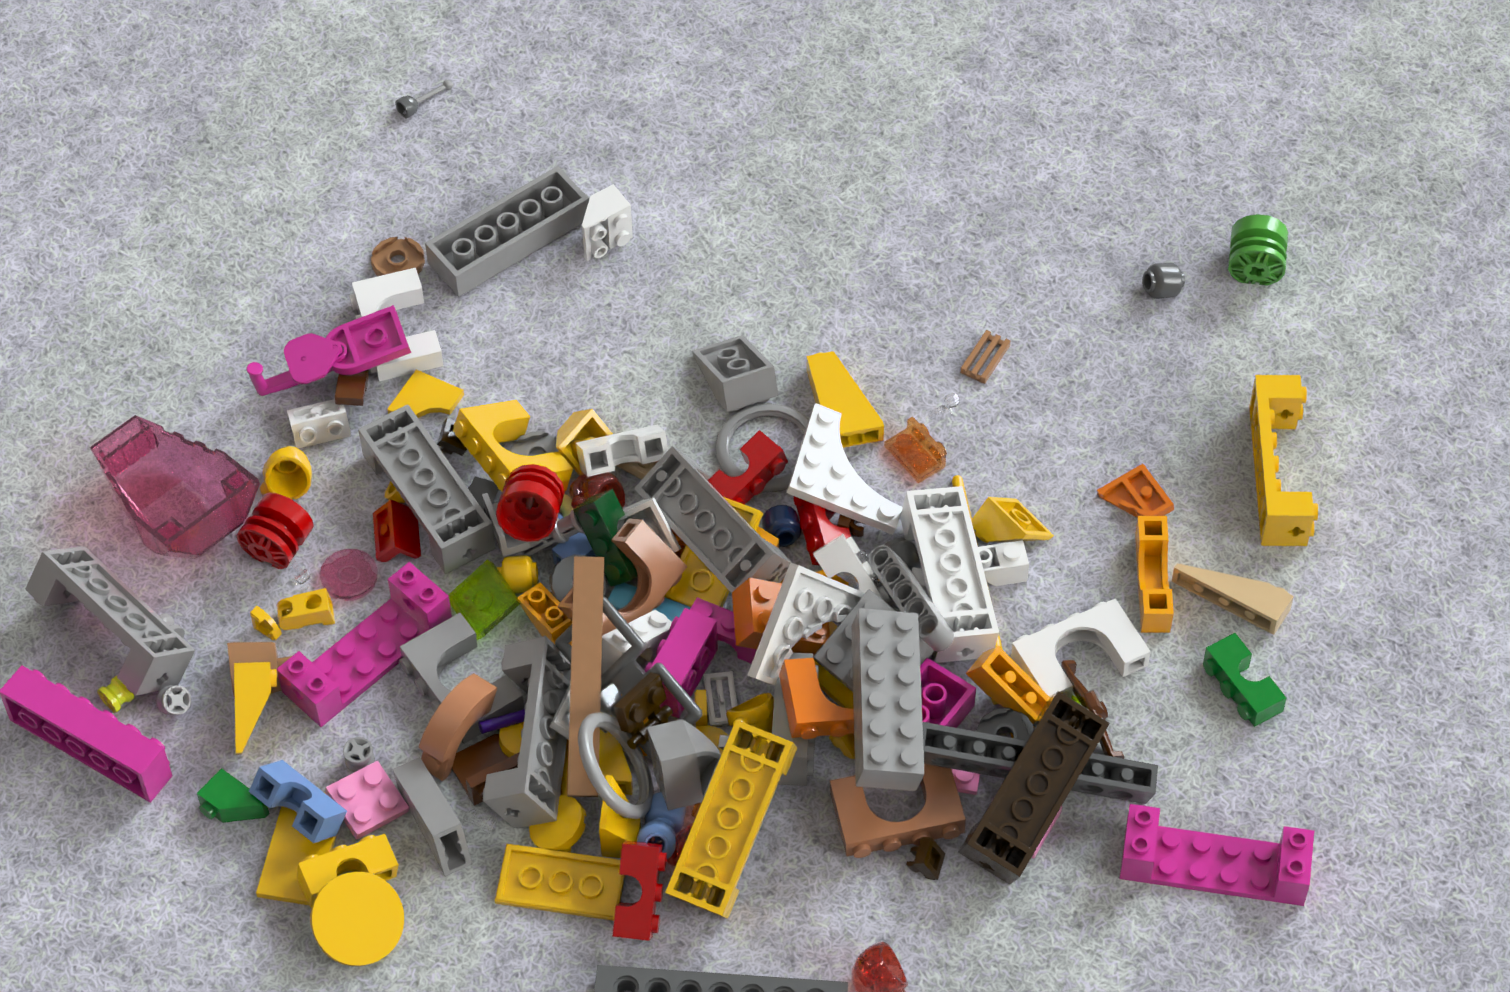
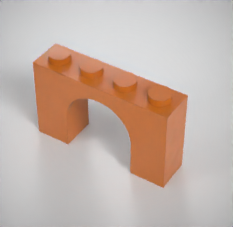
(807, 707)

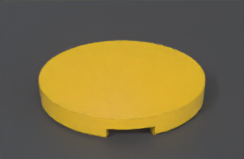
(357, 918)

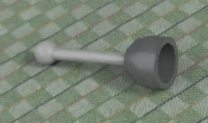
(411, 105)

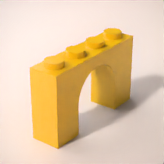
(487, 425)

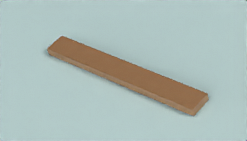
(585, 665)

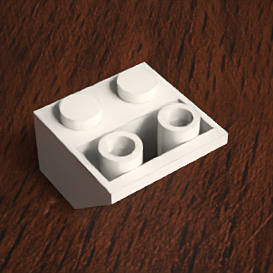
(606, 223)

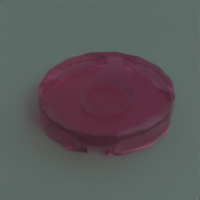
(349, 574)

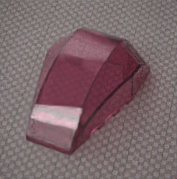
(174, 488)

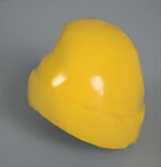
(287, 473)
(755, 712)

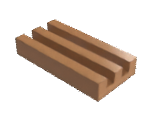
(994, 341)

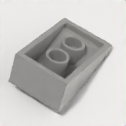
(737, 373)

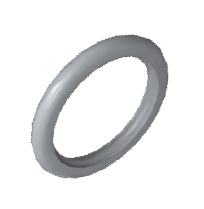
(744, 415)
(595, 775)

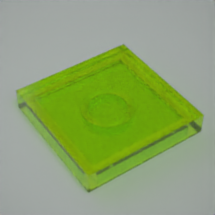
(484, 599)

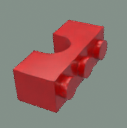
(764, 462)
(817, 527)
(639, 918)

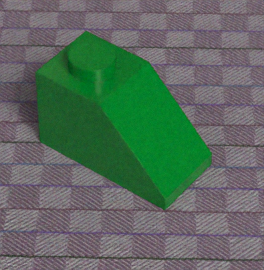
(229, 800)

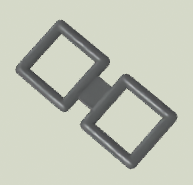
(627, 672)

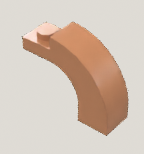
(452, 720)

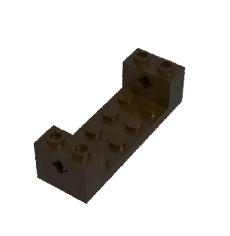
(1034, 788)

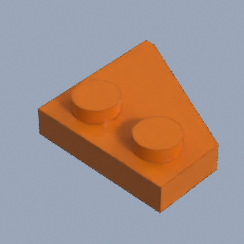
(1137, 494)

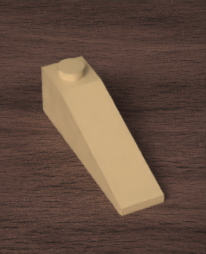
(1247, 598)

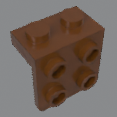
(477, 761)

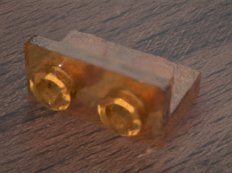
(917, 451)

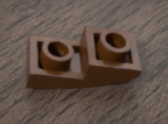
(351, 389)

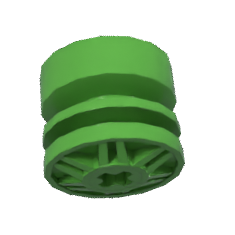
(1258, 249)

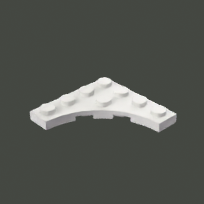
(828, 480)
(799, 611)

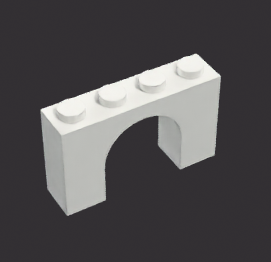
(402, 291)
(1102, 625)

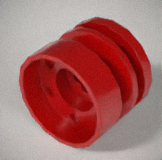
(530, 502)
(275, 530)

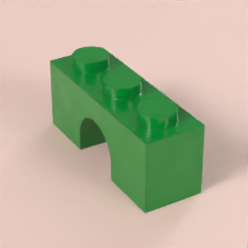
(1254, 699)

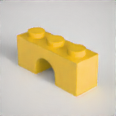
(369, 855)

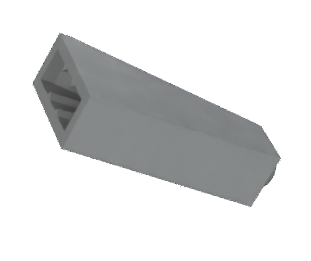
(433, 816)

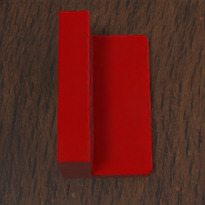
(395, 532)

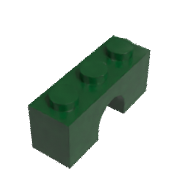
(599, 522)

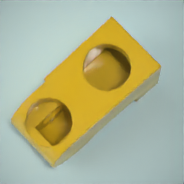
(305, 610)

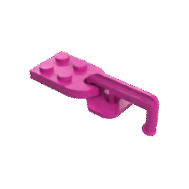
(345, 350)

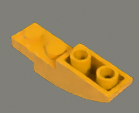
(543, 612)

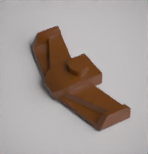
(1090, 701)

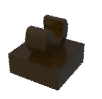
(448, 440)
(927, 859)

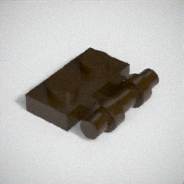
(639, 704)

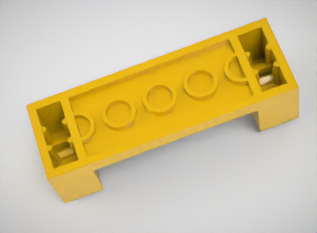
(1282, 515)
(730, 818)

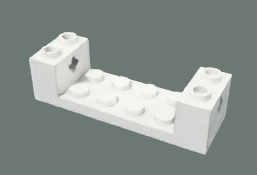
(951, 569)

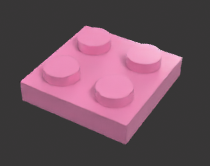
(368, 798)

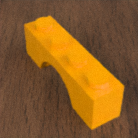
(1152, 574)

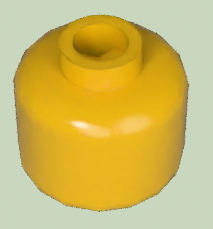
(519, 572)

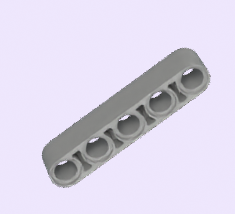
(911, 597)

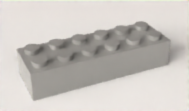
(507, 231)
(887, 700)

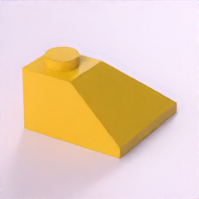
(579, 427)
(1007, 522)
(615, 828)

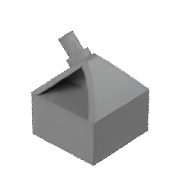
(682, 762)

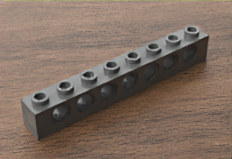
(996, 754)
(663, 980)

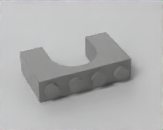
(439, 646)

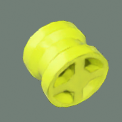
(115, 694)

